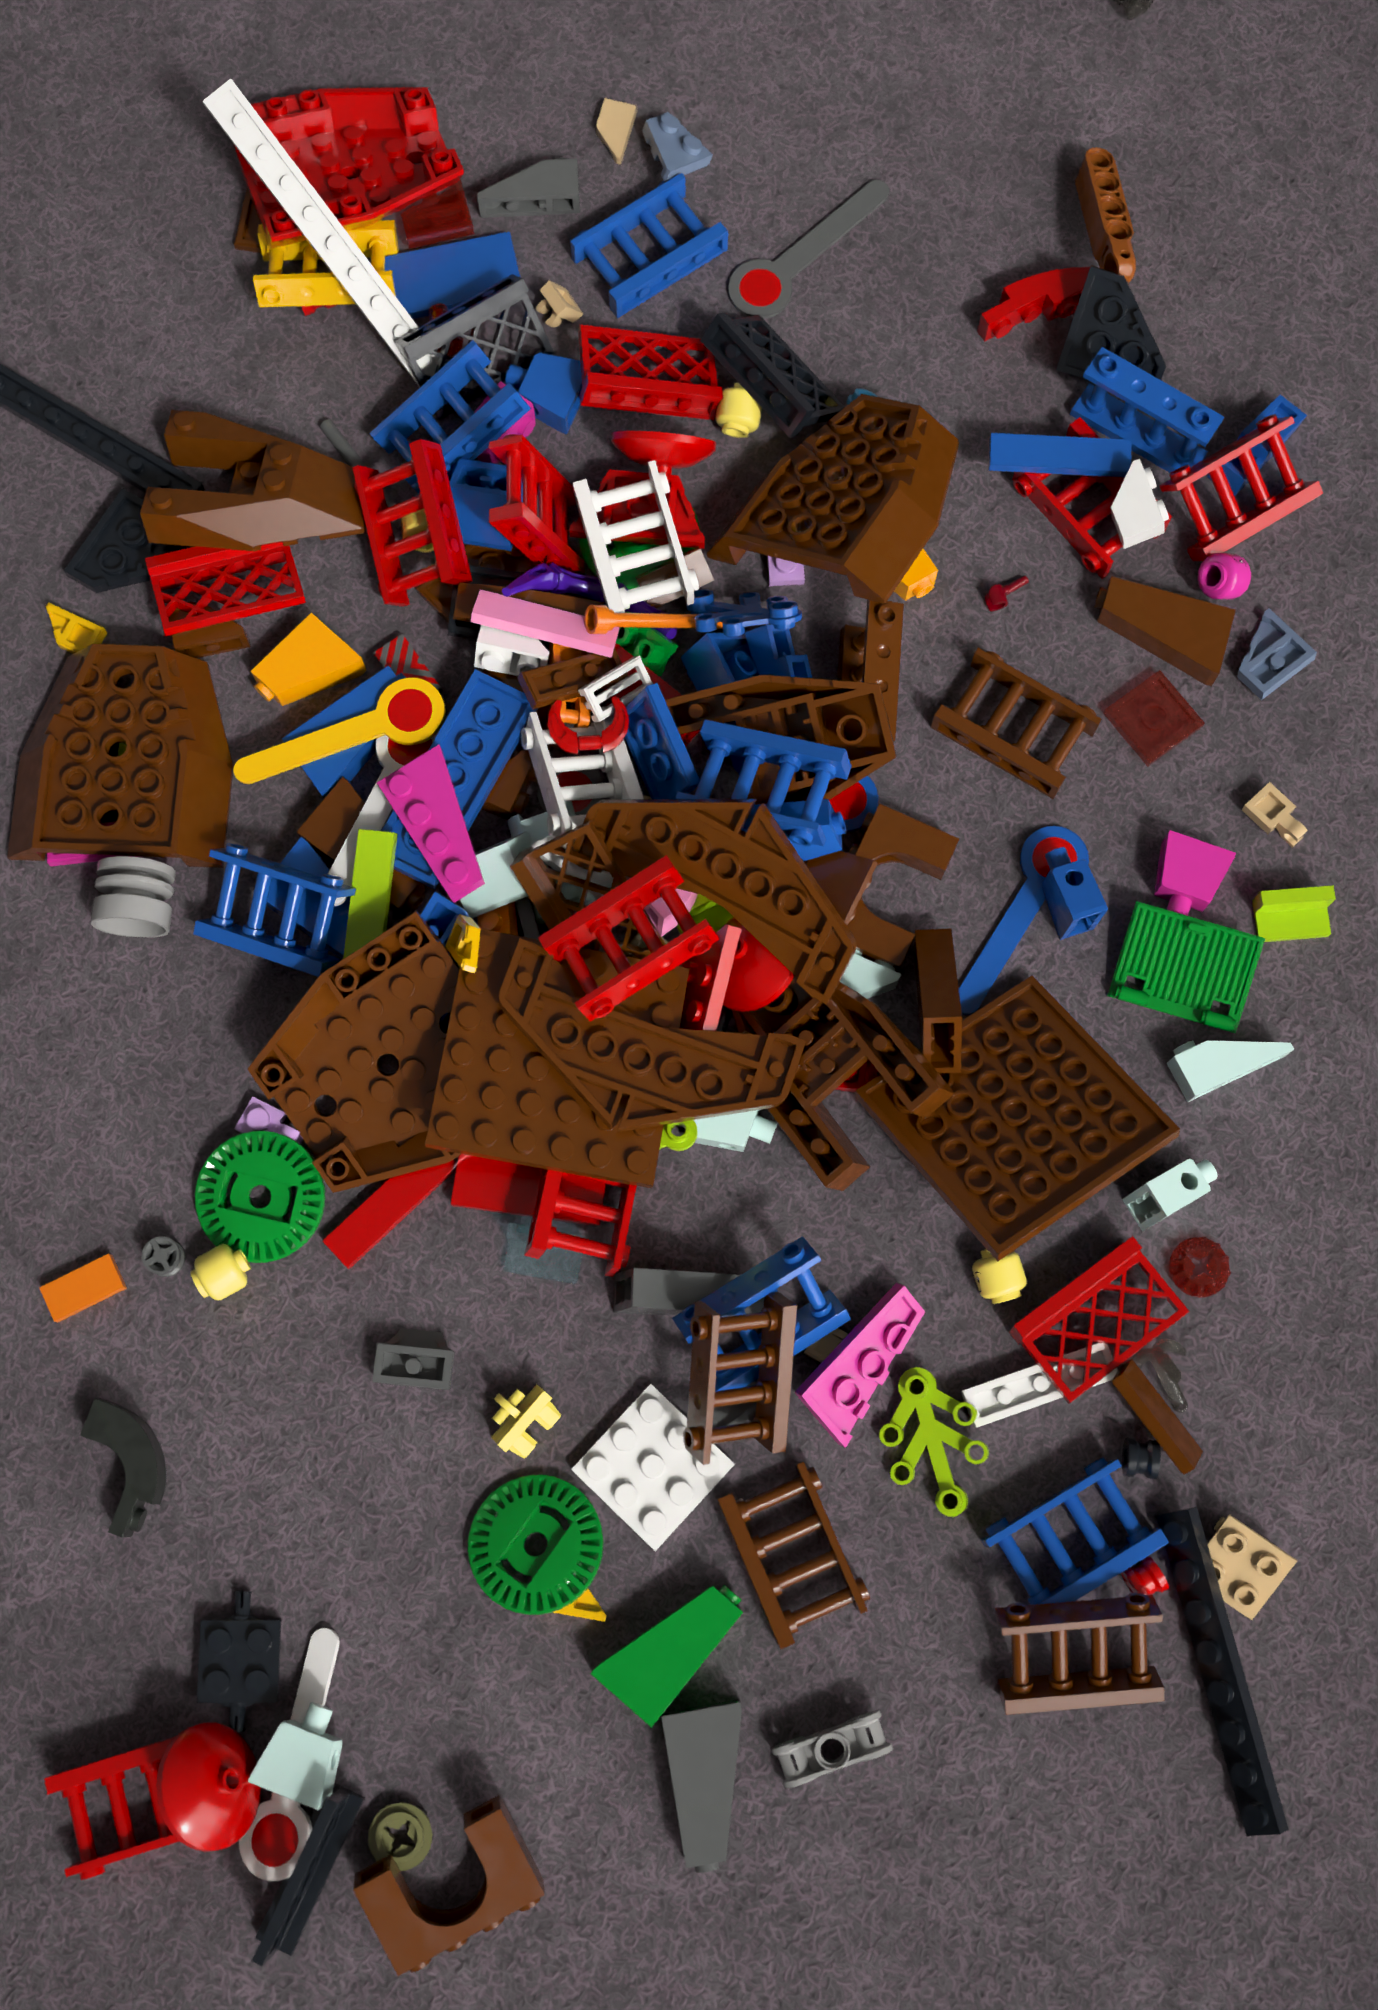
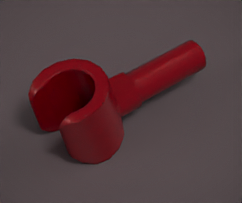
(997, 599)

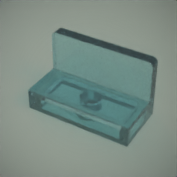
(553, 1265)

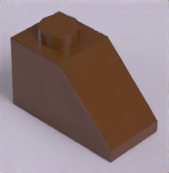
(209, 639)

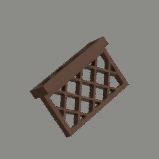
(547, 895)

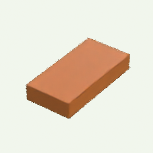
(83, 1288)

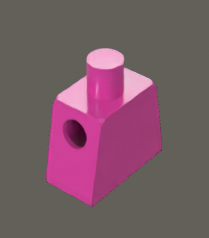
(1190, 872)

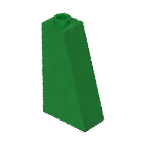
(665, 1657)

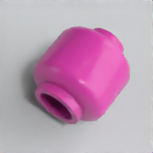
(1224, 576)

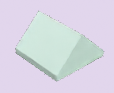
(500, 881)

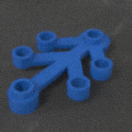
(749, 613)

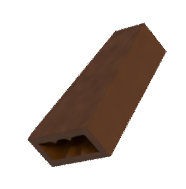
(1168, 625)
(330, 827)
(938, 999)

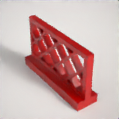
(647, 393)
(199, 564)
(1079, 1292)

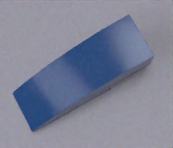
(1262, 452)
(775, 653)

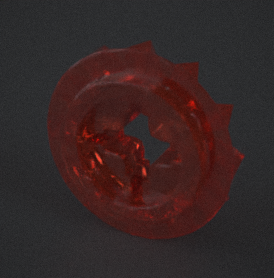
(1182, 1268)

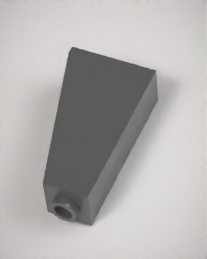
(667, 1290)
(703, 1769)

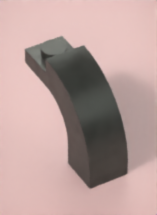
(141, 1460)

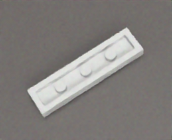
(1030, 1387)

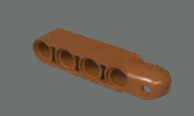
(1106, 213)

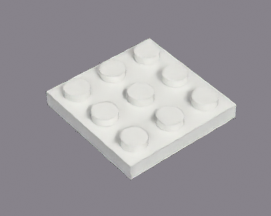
(647, 1471)

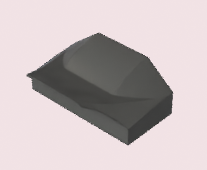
(414, 1360)

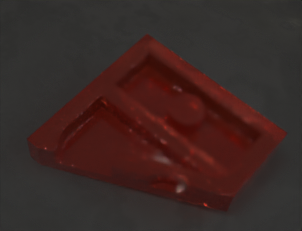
(438, 218)

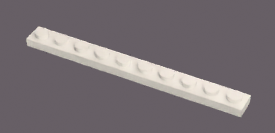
(314, 219)

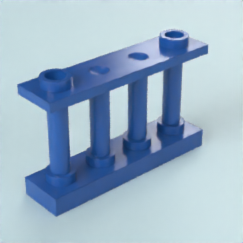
(657, 275)
(1152, 396)
(479, 428)
(784, 751)
(251, 936)
(813, 1320)
(1108, 1560)

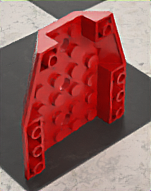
(356, 135)

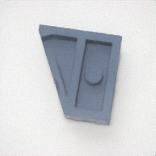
(674, 146)
(1273, 656)

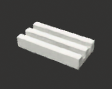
(594, 701)

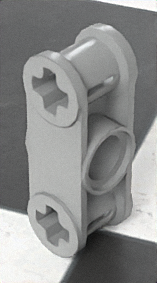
(811, 1760)

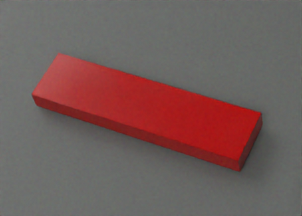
(384, 1212)

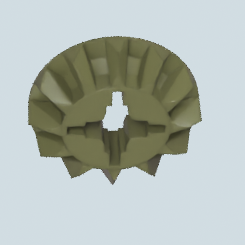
(394, 1816)

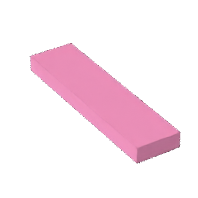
(540, 623)

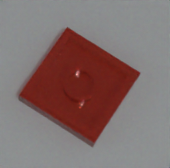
(1153, 718)

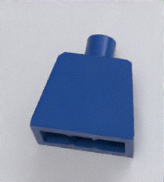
(552, 387)
(1072, 895)

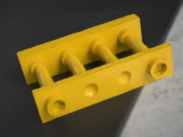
(320, 288)

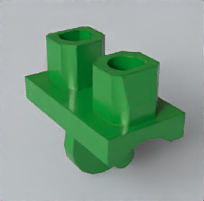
(649, 645)

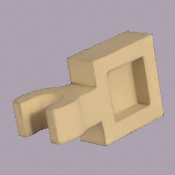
(1272, 810)

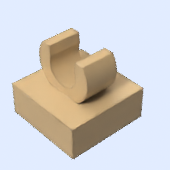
(560, 302)

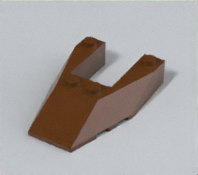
(274, 496)
(800, 708)
(836, 1045)

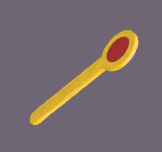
(406, 713)

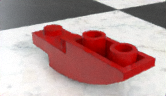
(1049, 292)

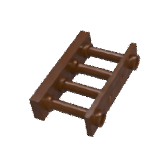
(875, 653)
(1015, 757)
(770, 1390)
(771, 1585)
(1079, 1689)

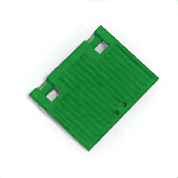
(1186, 966)

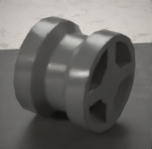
(158, 1251)

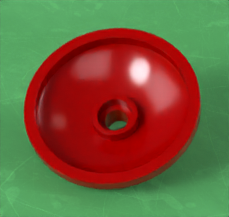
(667, 449)
(755, 974)
(194, 1790)

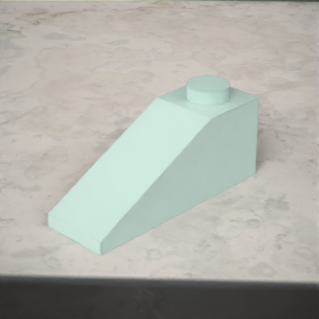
(1217, 1063)

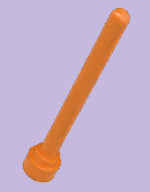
(600, 620)

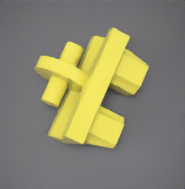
(512, 1432)

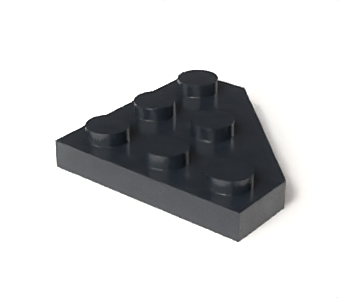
(1112, 320)
(116, 548)

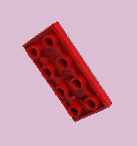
(513, 1188)

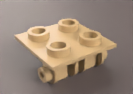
(1246, 1565)

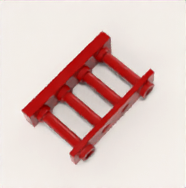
(1030, 485)
(1267, 507)
(441, 515)
(519, 519)
(611, 909)
(551, 1200)
(111, 1773)

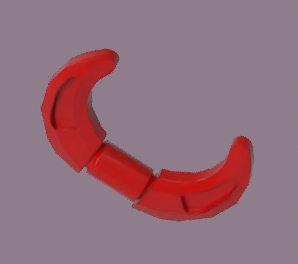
(568, 739)

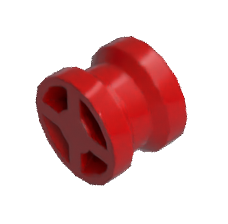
(1145, 1577)

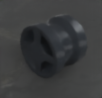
(1141, 1458)

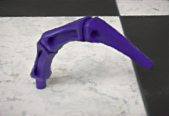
(560, 581)

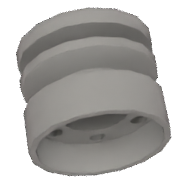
(133, 897)

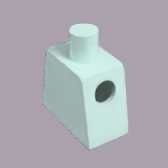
(734, 1130)
(1170, 1192)
(301, 1759)

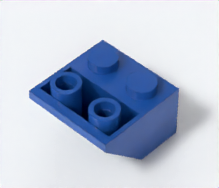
(475, 490)

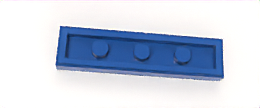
(1059, 455)

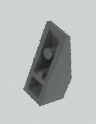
(537, 190)

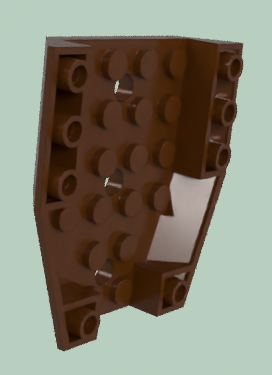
(868, 521)
(167, 783)
(330, 1044)

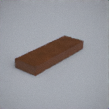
(564, 678)
(1157, 1416)

